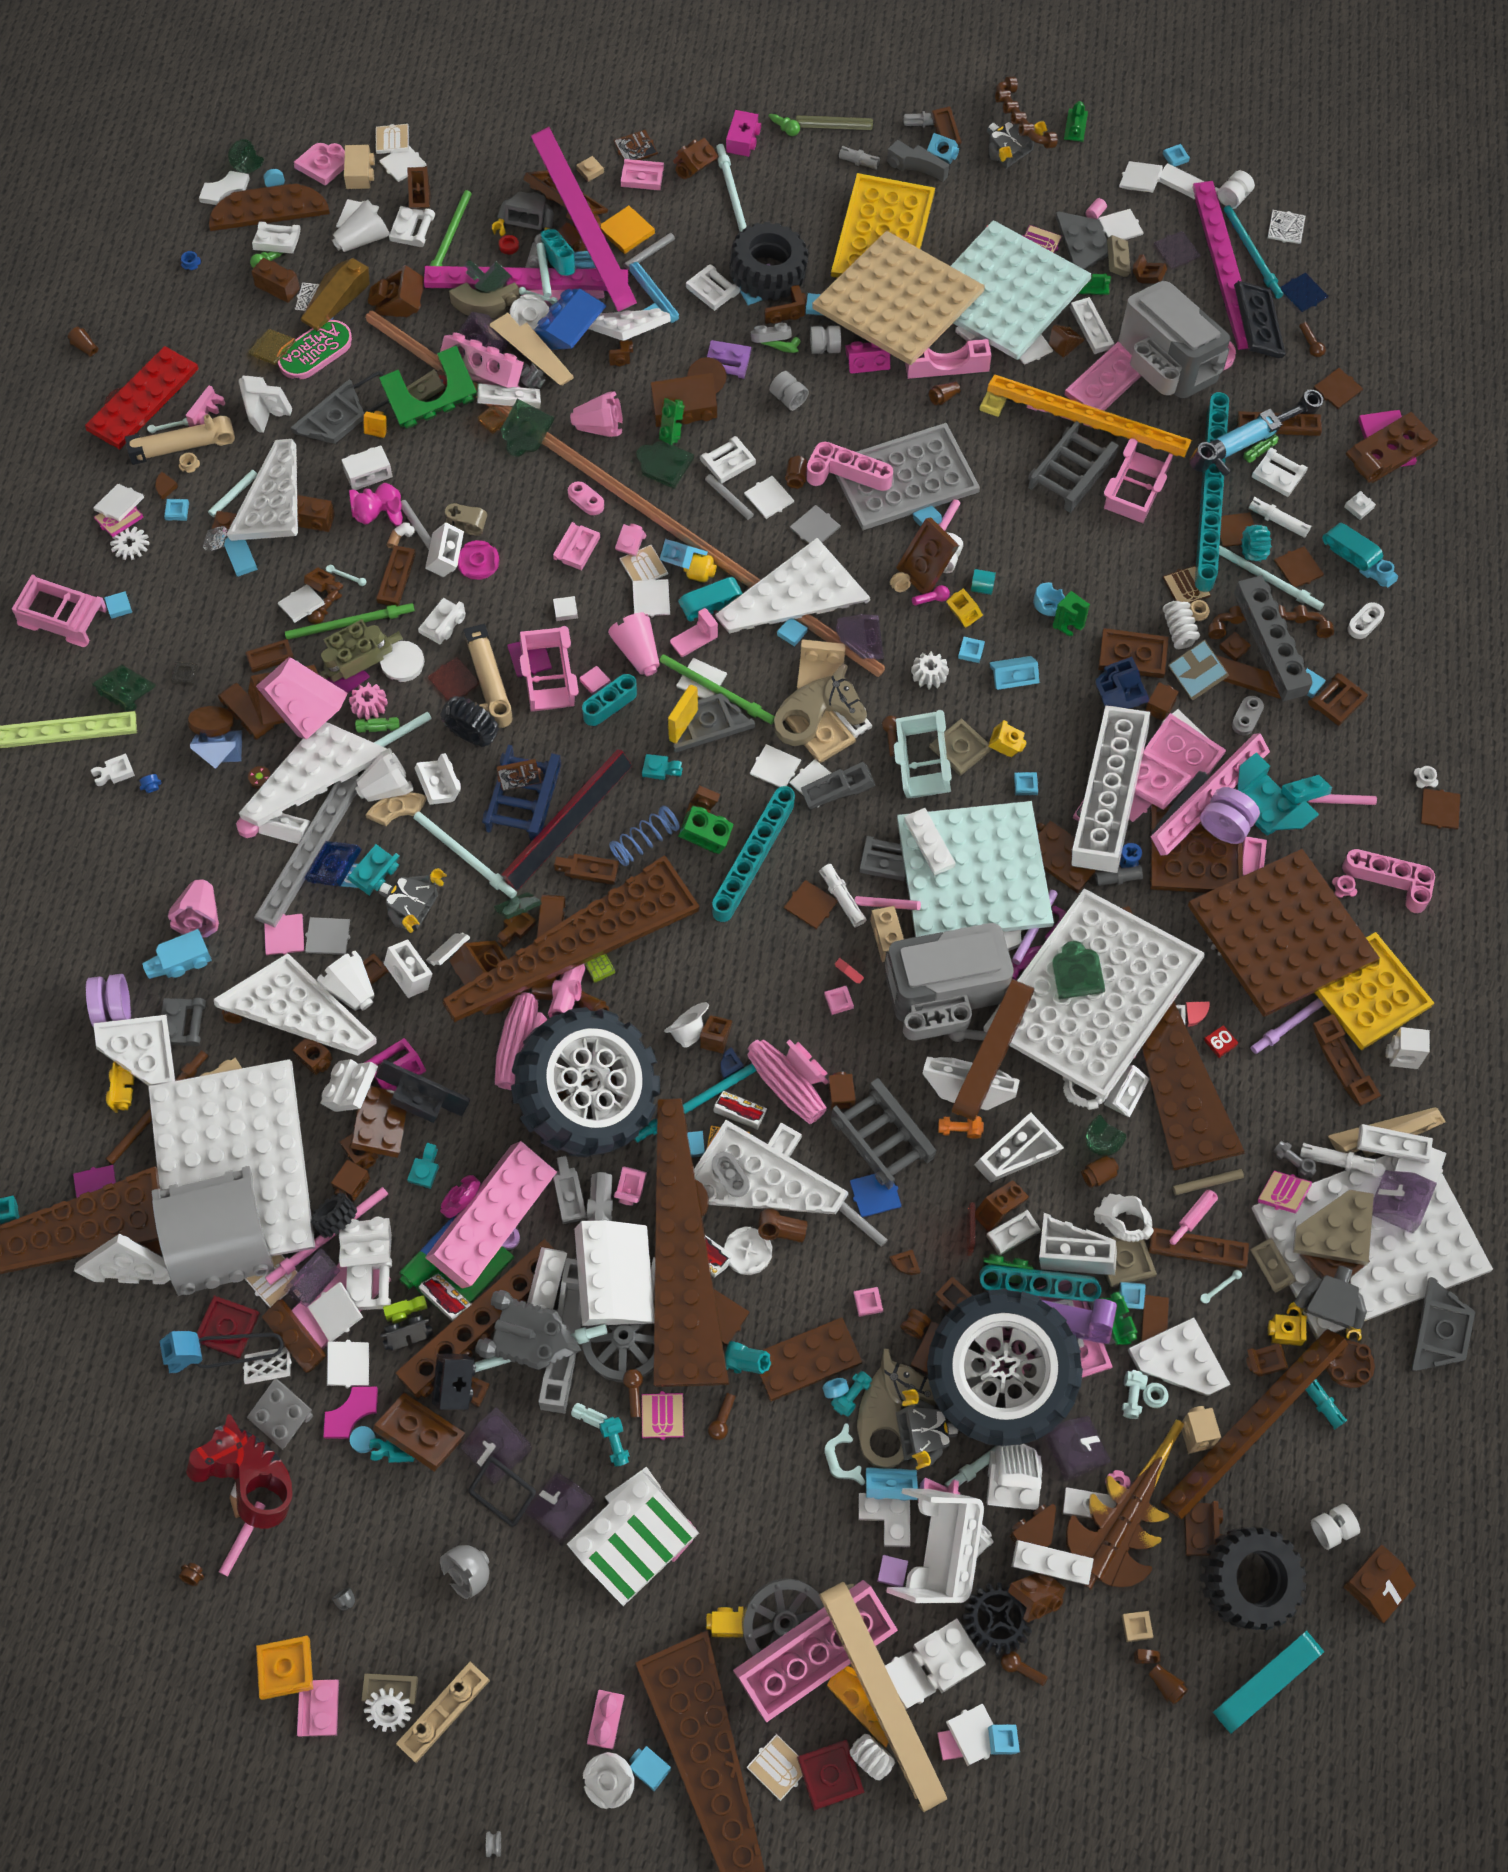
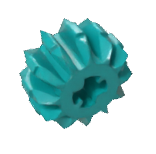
(1256, 543)

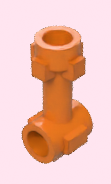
(973, 1128)

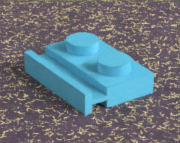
(888, 1483)

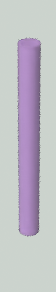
(1028, 938)

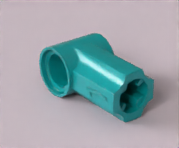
(746, 1359)

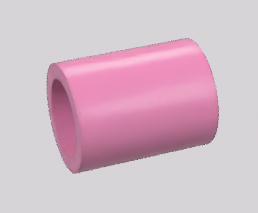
(1096, 209)

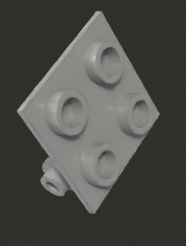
(279, 1413)

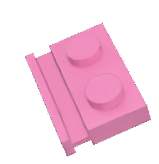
(642, 174)
(576, 546)
(318, 1709)

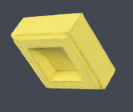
(992, 404)

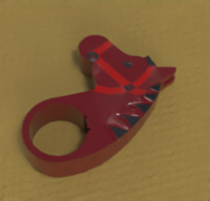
(251, 1464)

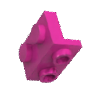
(866, 357)

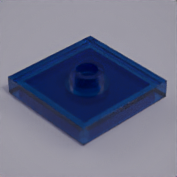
(333, 863)

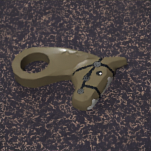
(812, 701)
(883, 1401)

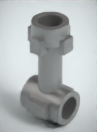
(1305, 1167)

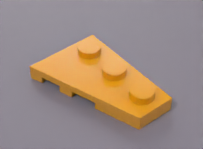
(851, 1693)

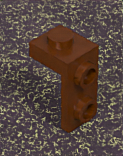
(788, 311)

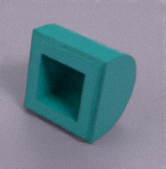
(983, 581)
(8, 1209)

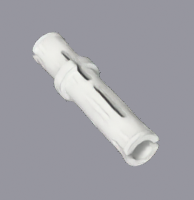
(1271, 513)
(838, 888)
(1333, 1157)

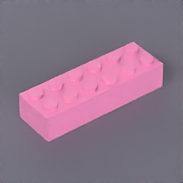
(491, 1215)
(807, 1656)

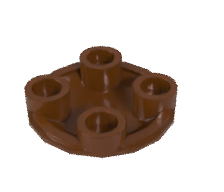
(1352, 1366)

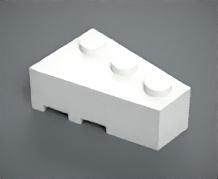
(1020, 1148)
(1075, 1249)

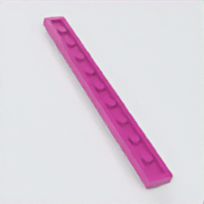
(1221, 254)
(523, 277)

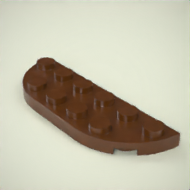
(267, 206)

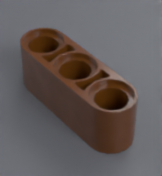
(242, 708)

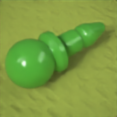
(791, 127)
(269, 256)

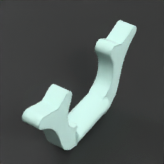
(832, 1461)

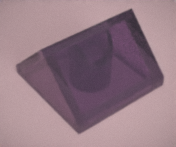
(312, 1278)

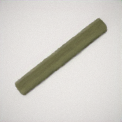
(834, 122)

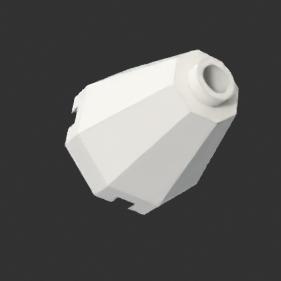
(383, 778)
(348, 982)

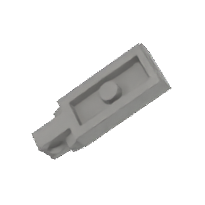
(568, 1193)

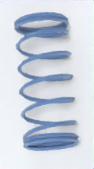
(624, 852)

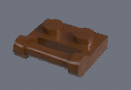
(1343, 704)

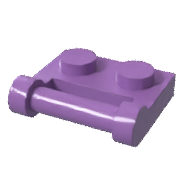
(731, 354)

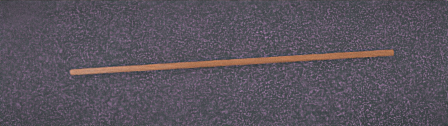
(630, 497)

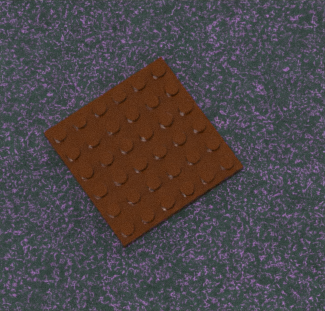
(1283, 932)

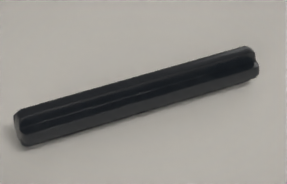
(1198, 780)

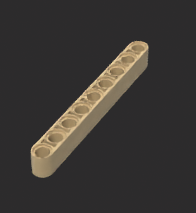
(883, 1696)

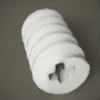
(1181, 624)

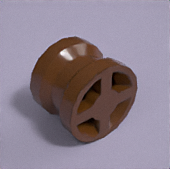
(915, 1323)

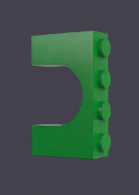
(458, 390)

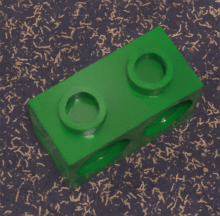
(704, 835)

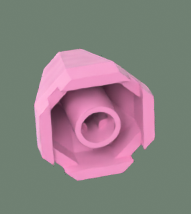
(599, 415)
(194, 909)

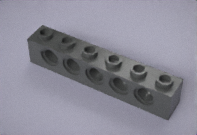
(1262, 630)

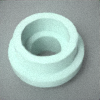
(1161, 1390)

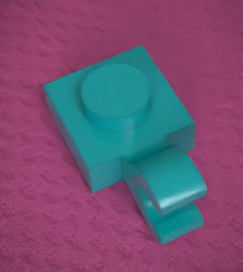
(658, 766)
(424, 1171)

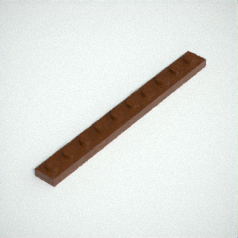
(1254, 1423)

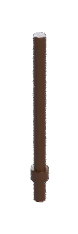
(188, 1071)

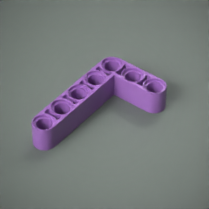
(1089, 1325)

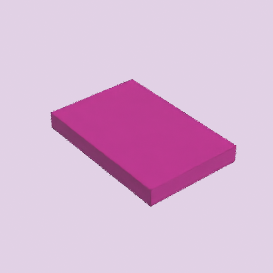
(1374, 422)

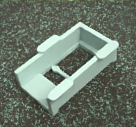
(925, 784)

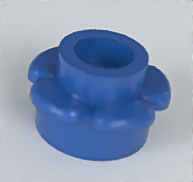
(186, 259)
(150, 783)

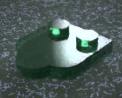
(525, 428)
(664, 462)
(1077, 971)

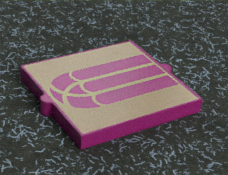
(113, 526)
(1285, 1192)
(662, 1415)

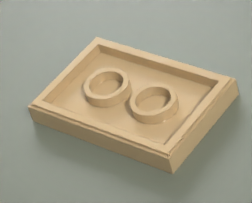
(830, 736)

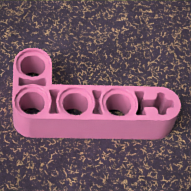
(847, 464)
(1387, 875)

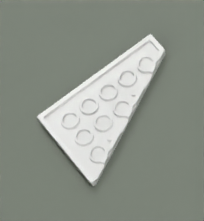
(272, 499)
(800, 586)
(308, 771)
(295, 1002)
(773, 1177)

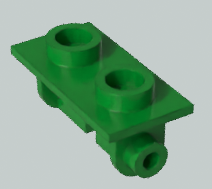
(1076, 123)
(1097, 285)
(669, 429)
(999, 1261)
(1123, 1329)

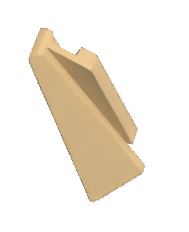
(532, 346)
(1412, 1123)

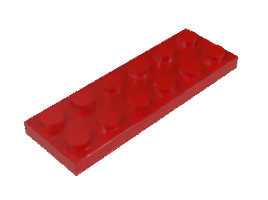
(141, 397)

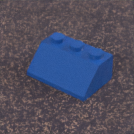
(568, 319)

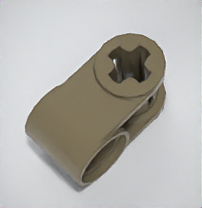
(468, 519)

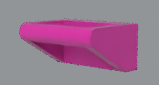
(410, 1061)

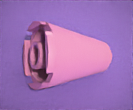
(637, 642)

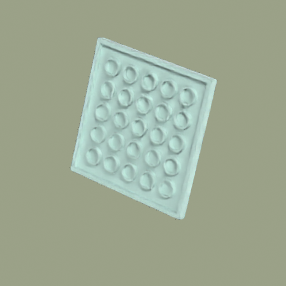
(1022, 288)
(994, 874)

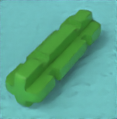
(1259, 448)
(377, 724)

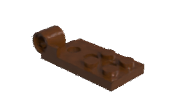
(543, 182)
(1374, 469)

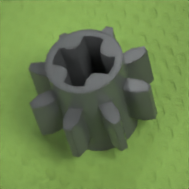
(532, 376)

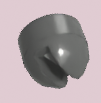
(344, 1599)

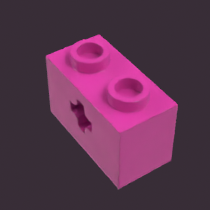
(742, 133)

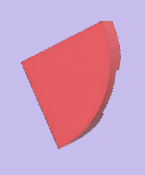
(849, 971)
(1196, 1012)

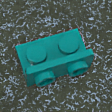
(373, 869)

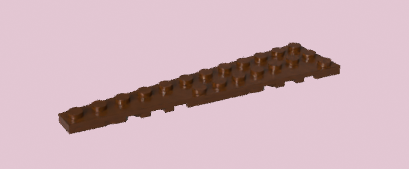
(622, 916)
(81, 1224)

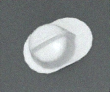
(689, 1025)

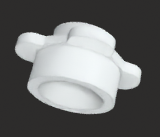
(1430, 773)

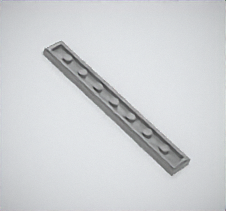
(307, 850)

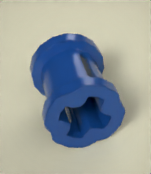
(1128, 855)

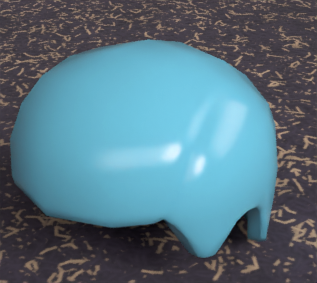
(1045, 595)

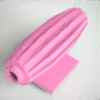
(518, 1025)
(791, 1077)

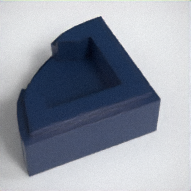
(730, 1063)

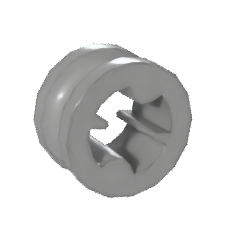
(493, 1844)

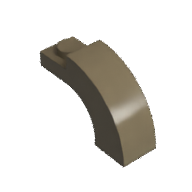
(493, 304)

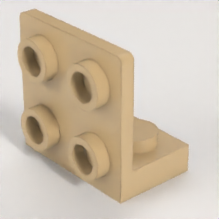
(819, 660)

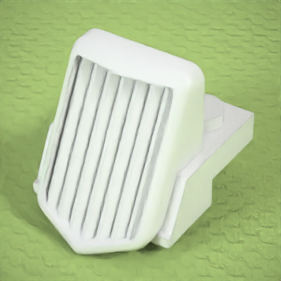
(262, 400)
(1014, 1477)

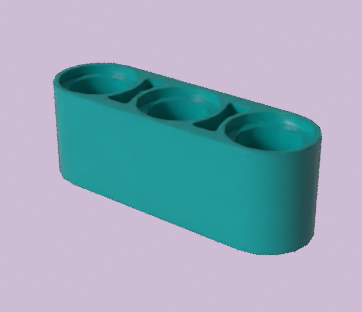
(558, 252)
(1353, 546)
(712, 597)
(612, 691)

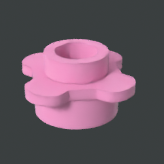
(1345, 880)

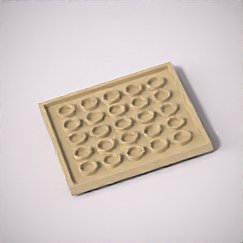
(898, 297)

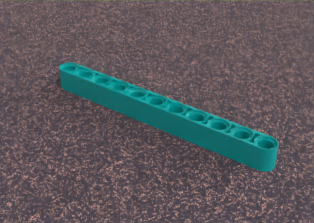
(1211, 499)

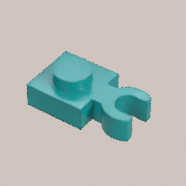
(388, 1449)

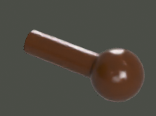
(1316, 348)
(890, 727)
(633, 1380)
(718, 1428)
(1013, 1663)

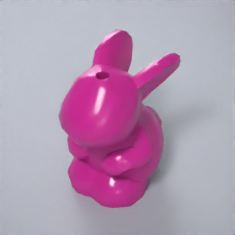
(368, 505)

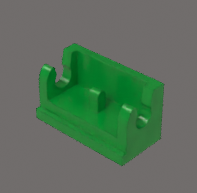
(1071, 611)

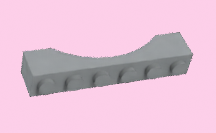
(559, 1374)

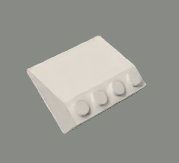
(614, 1273)

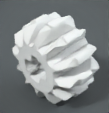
(930, 670)
(872, 1757)

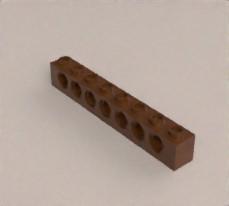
(466, 1322)

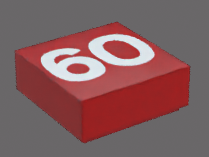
(1221, 1041)

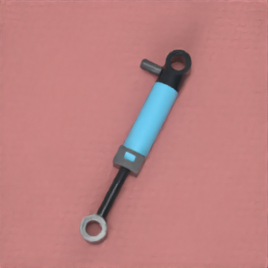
(1261, 428)

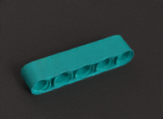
(1049, 1290)
(1268, 1682)

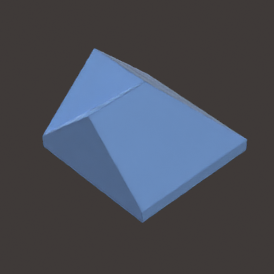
(218, 748)

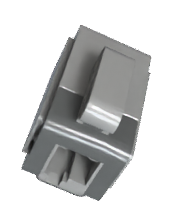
(1173, 341)
(947, 977)

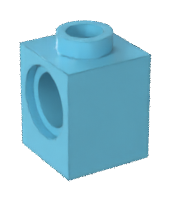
(937, 142)
(649, 1767)

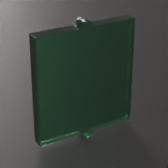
(517, 905)

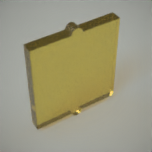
(272, 346)

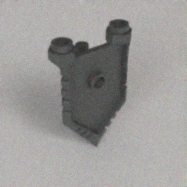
(527, 1334)

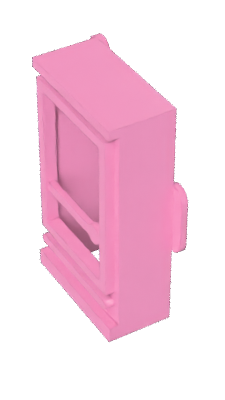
(1142, 464)
(78, 621)
(548, 698)

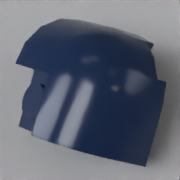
(1121, 685)

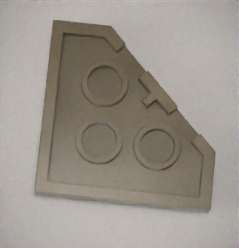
(1338, 1230)

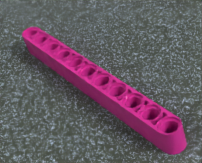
(584, 219)

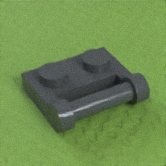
(882, 863)
(176, 1018)

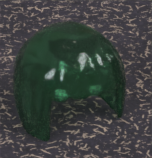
(244, 157)
(1103, 1138)

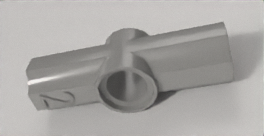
(600, 1202)

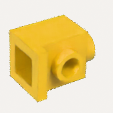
(964, 607)
(1007, 739)
(1280, 1335)
(725, 1622)

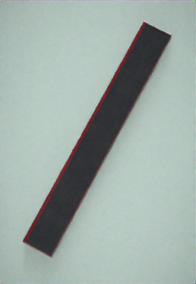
(566, 820)

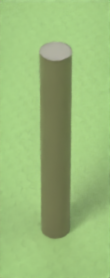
(1208, 1182)

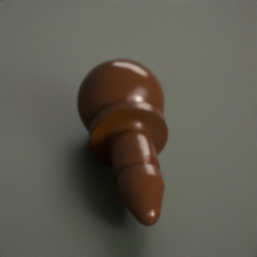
(319, 614)

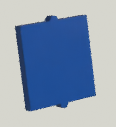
(874, 1197)

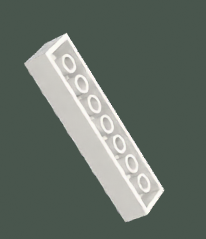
(1110, 789)

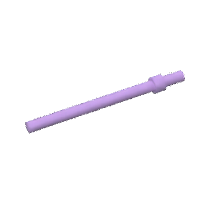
(1273, 1036)

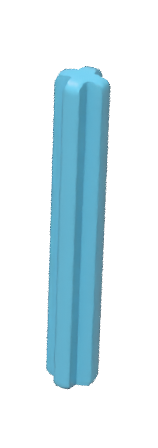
(653, 291)

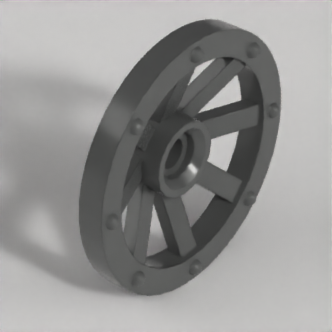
(622, 1346)
(793, 1620)

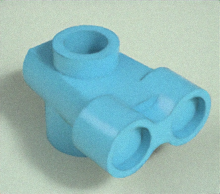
(1382, 572)

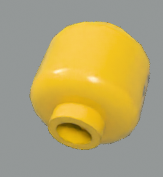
(701, 568)

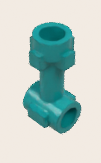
(844, 1403)
(611, 1428)

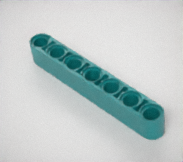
(753, 844)

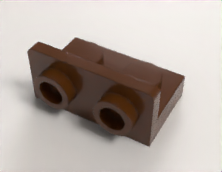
(1202, 1528)

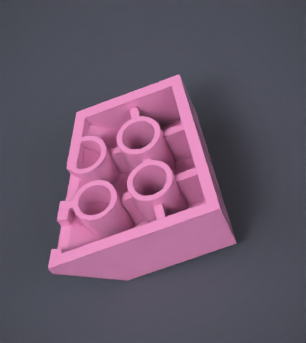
(301, 697)

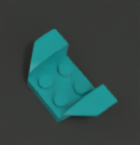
(1274, 807)

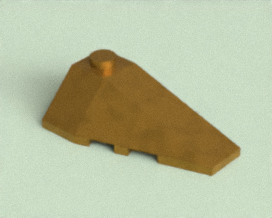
(336, 291)

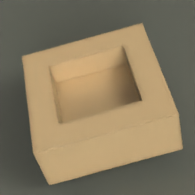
(590, 168)
(1137, 1626)

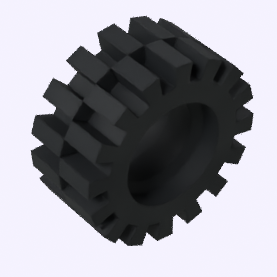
(333, 1215)

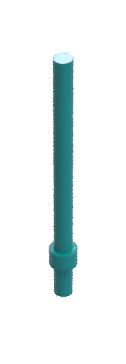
(1269, 278)
(651, 1128)

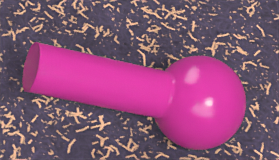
(940, 593)

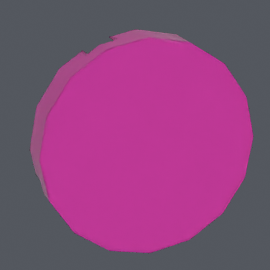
(478, 566)
(460, 1196)

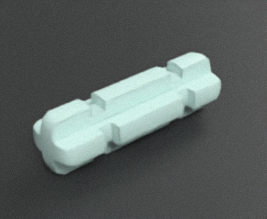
(588, 1415)

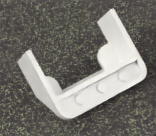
(949, 1548)

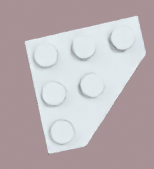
(629, 323)
(139, 1047)
(124, 1261)
(1181, 1358)

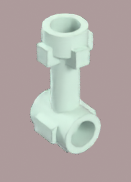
(1135, 1381)

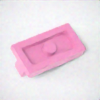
(204, 405)

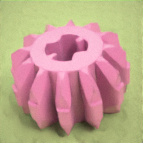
(376, 703)

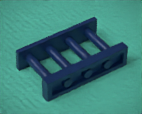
(539, 807)

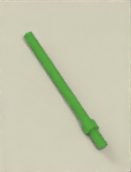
(451, 229)
(391, 612)
(752, 708)

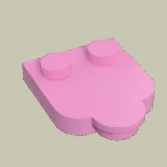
(322, 162)

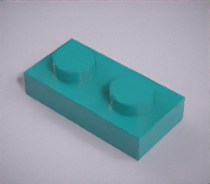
(1306, 789)

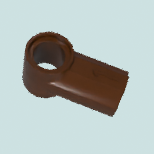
(780, 1226)

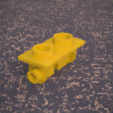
(118, 1096)

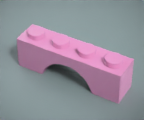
(971, 358)

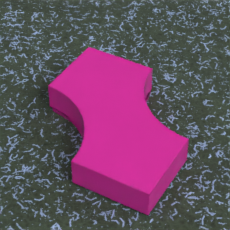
(342, 1420)

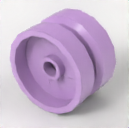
(1230, 815)
(108, 999)

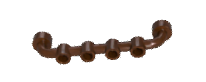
(1003, 94)
(1324, 628)

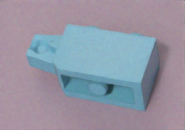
(178, 956)

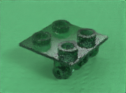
(123, 687)

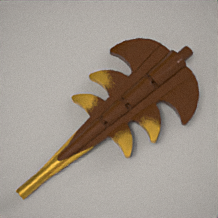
(1120, 1525)

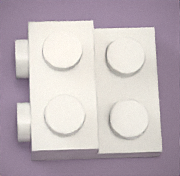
(348, 1085)
(365, 1242)
(947, 1656)

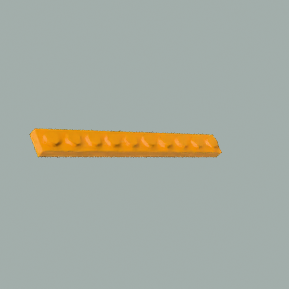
(1089, 415)

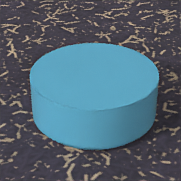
(273, 178)
(835, 1388)
(361, 1438)

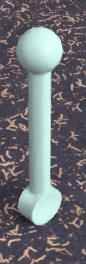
(522, 290)
(152, 429)
(330, 569)
(1205, 1298)

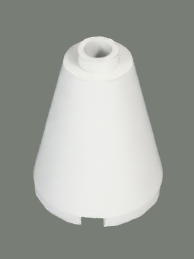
(360, 228)

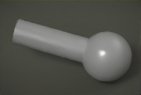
(967, 1034)

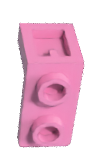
(697, 636)

